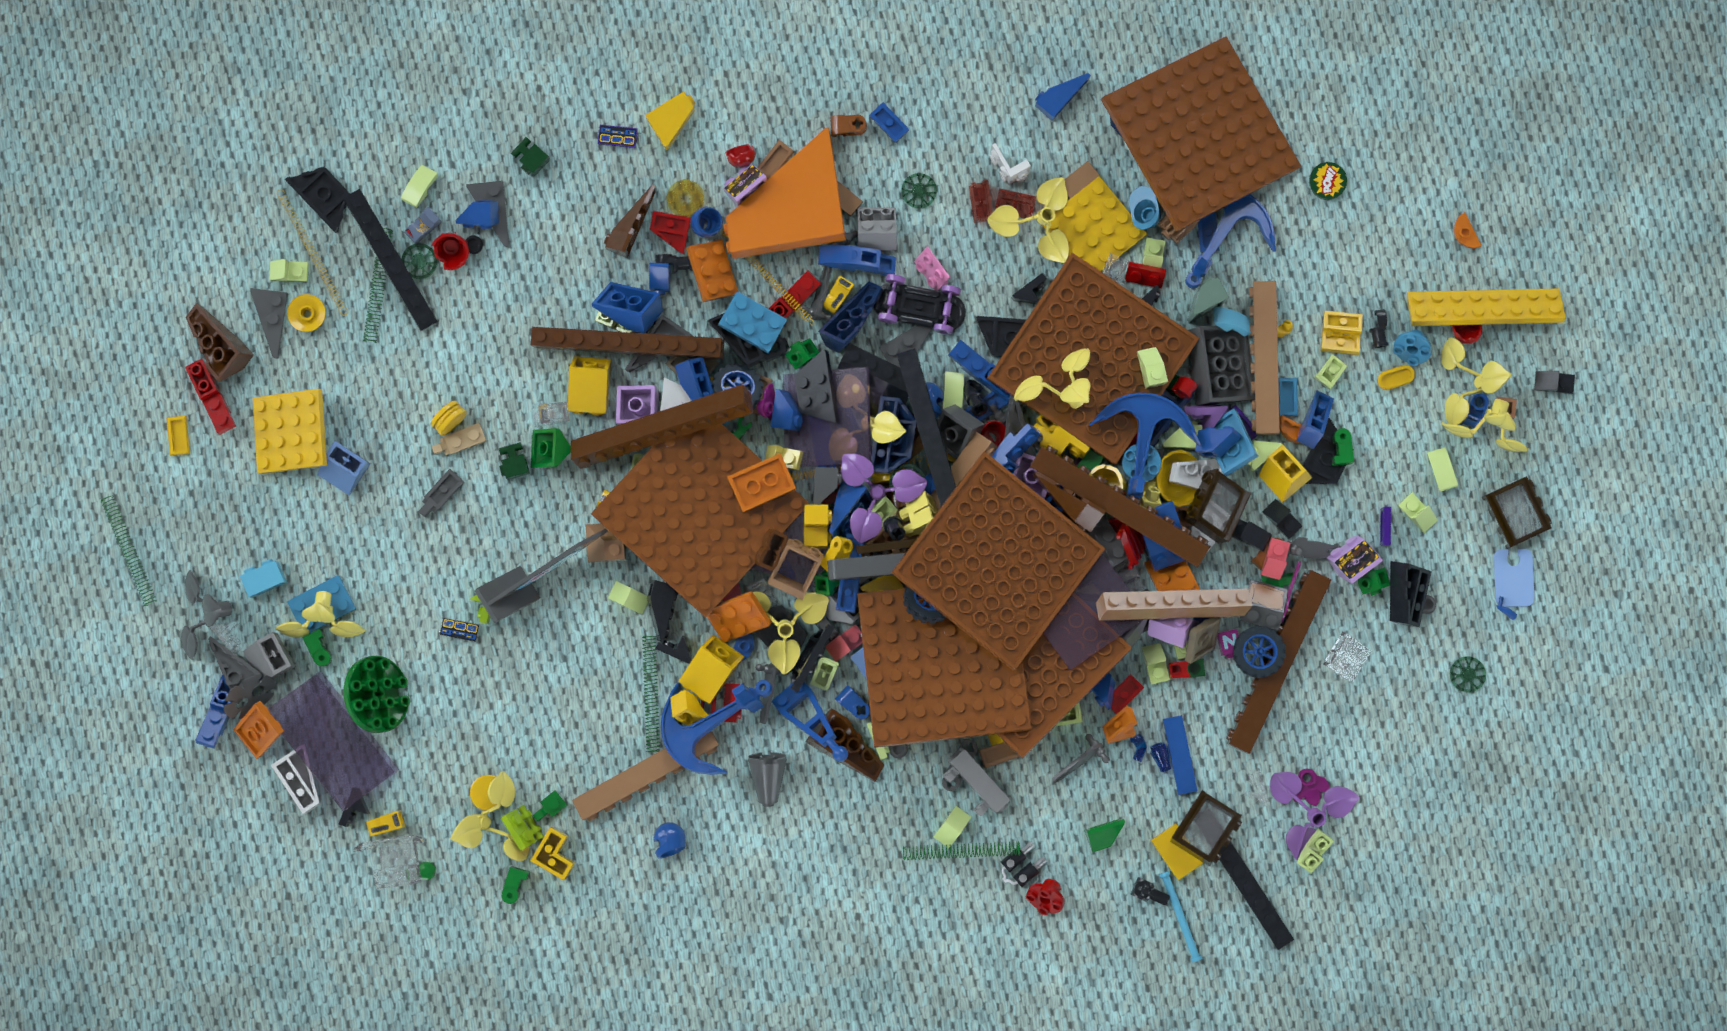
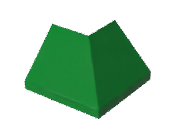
(548, 448)
(1103, 835)

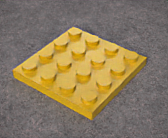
(1096, 224)
(289, 431)

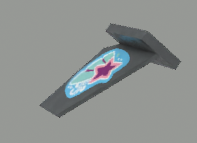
(515, 589)

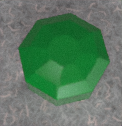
(427, 870)

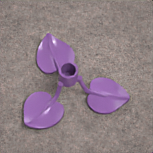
(856, 470)
(1338, 804)

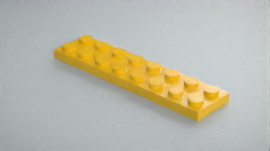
(1485, 307)

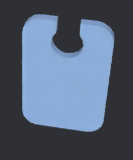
(1514, 582)

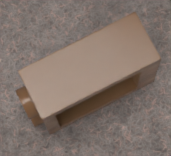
(791, 586)

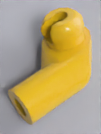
(1284, 329)

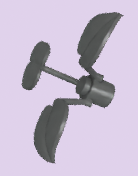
(211, 609)

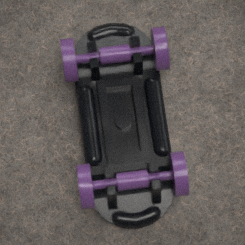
(920, 306)

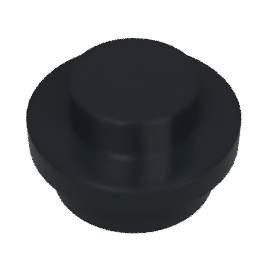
(474, 244)

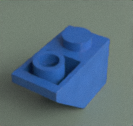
(480, 213)
(1216, 441)
(1104, 691)

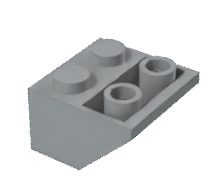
(877, 228)
(269, 656)

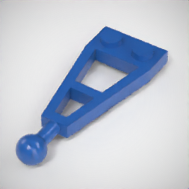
(789, 699)

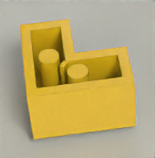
(815, 526)
(548, 855)

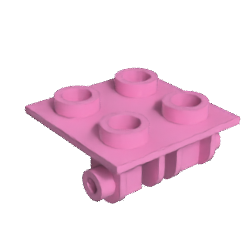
(931, 269)

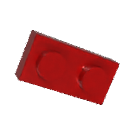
(1145, 274)
(1125, 693)

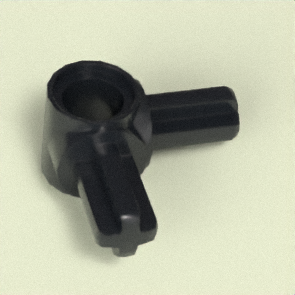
(1145, 890)

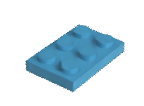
(752, 322)
(1242, 451)
(340, 601)

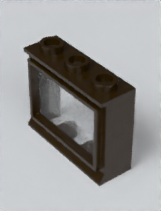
(1217, 506)
(1518, 511)
(1206, 829)

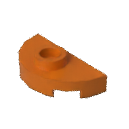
(1465, 233)
(1289, 428)

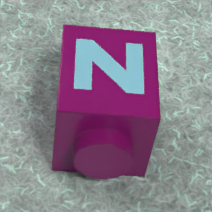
(1226, 642)

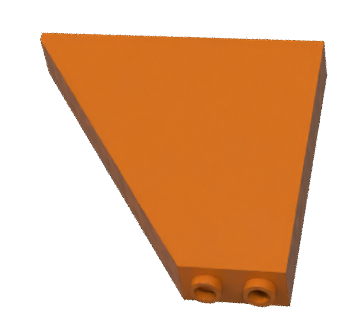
(791, 208)

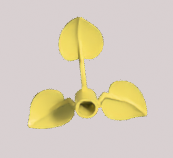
(1054, 197)
(1489, 381)
(1074, 394)
(1495, 416)
(886, 427)
(321, 612)
(786, 653)
(468, 831)

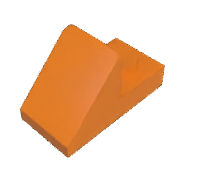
(1120, 726)

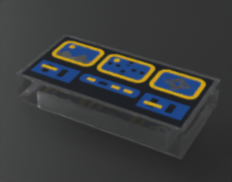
(459, 629)

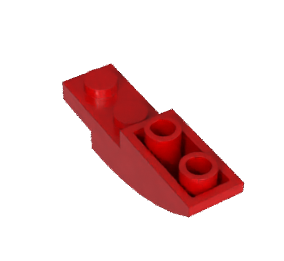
(801, 292)
(210, 396)

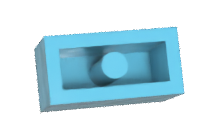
(263, 578)

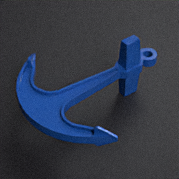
(1244, 208)
(1148, 410)
(681, 740)

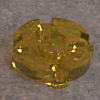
(685, 187)

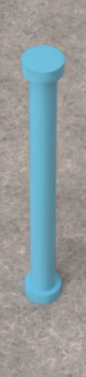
(1180, 916)

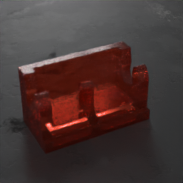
(980, 201)
(1021, 202)

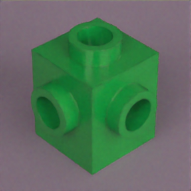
(801, 353)
(1374, 581)

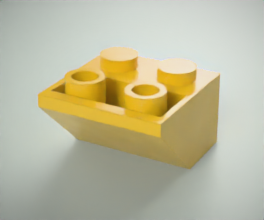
(1283, 473)

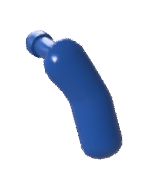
(1507, 611)

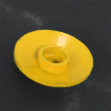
(299, 306)

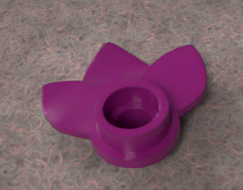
(765, 406)
(1312, 790)

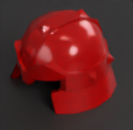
(451, 250)

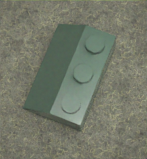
(1209, 295)

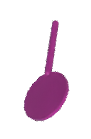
(1290, 589)

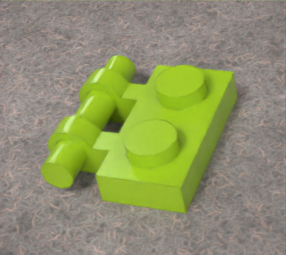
(519, 830)

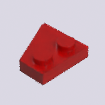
(671, 229)

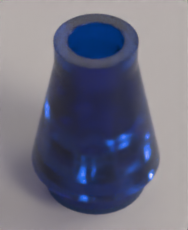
(1161, 756)

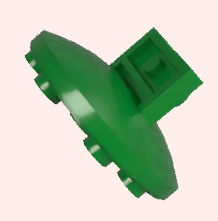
(373, 694)

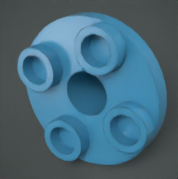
(1413, 347)
(1151, 467)

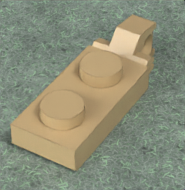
(460, 440)

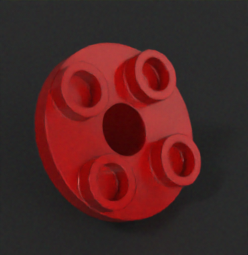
(1046, 897)

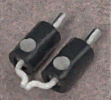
(1026, 873)

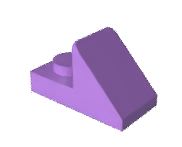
(1208, 414)

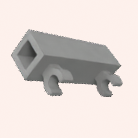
(978, 780)

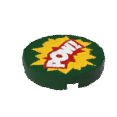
(1328, 180)

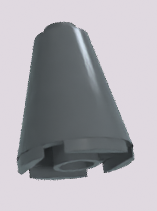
(767, 776)

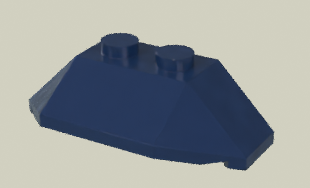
(891, 455)

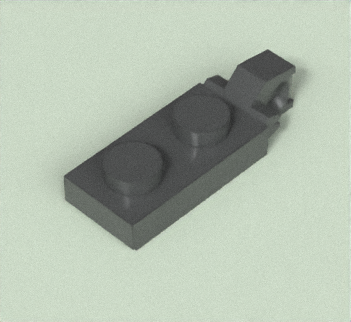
(441, 493)

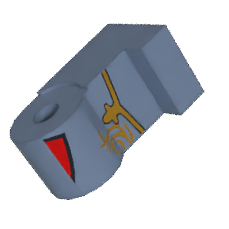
(422, 226)

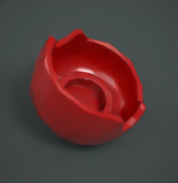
(740, 160)
(1467, 333)
(996, 428)

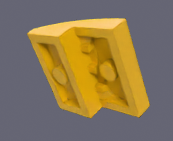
(1340, 324)

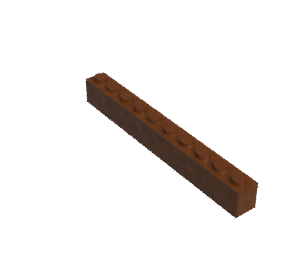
(627, 343)
(661, 426)
(1120, 506)
(1266, 689)

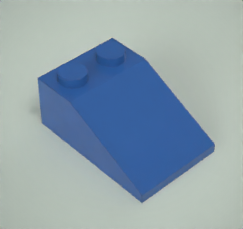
(629, 306)
(847, 501)
(1158, 555)

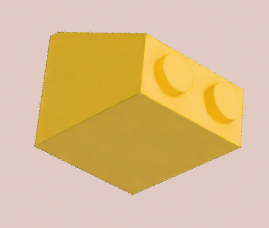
(589, 385)
(710, 669)

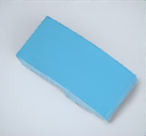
(1230, 319)

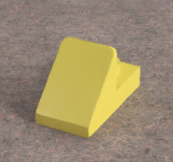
(791, 457)

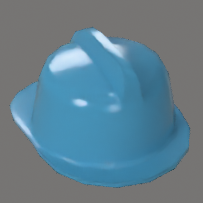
(1144, 208)

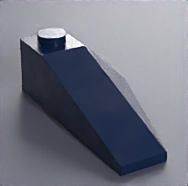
(850, 318)

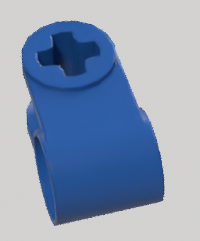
(1475, 413)
(851, 700)

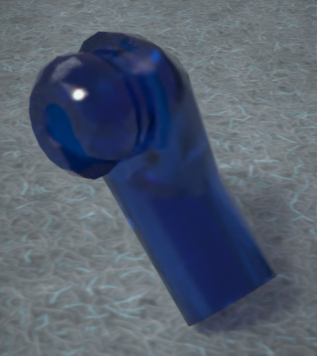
(1140, 745)

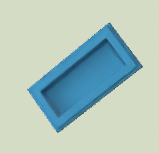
(1288, 396)

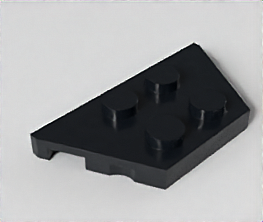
(322, 194)
(999, 332)
(816, 389)
(1319, 461)
(771, 634)
(809, 655)

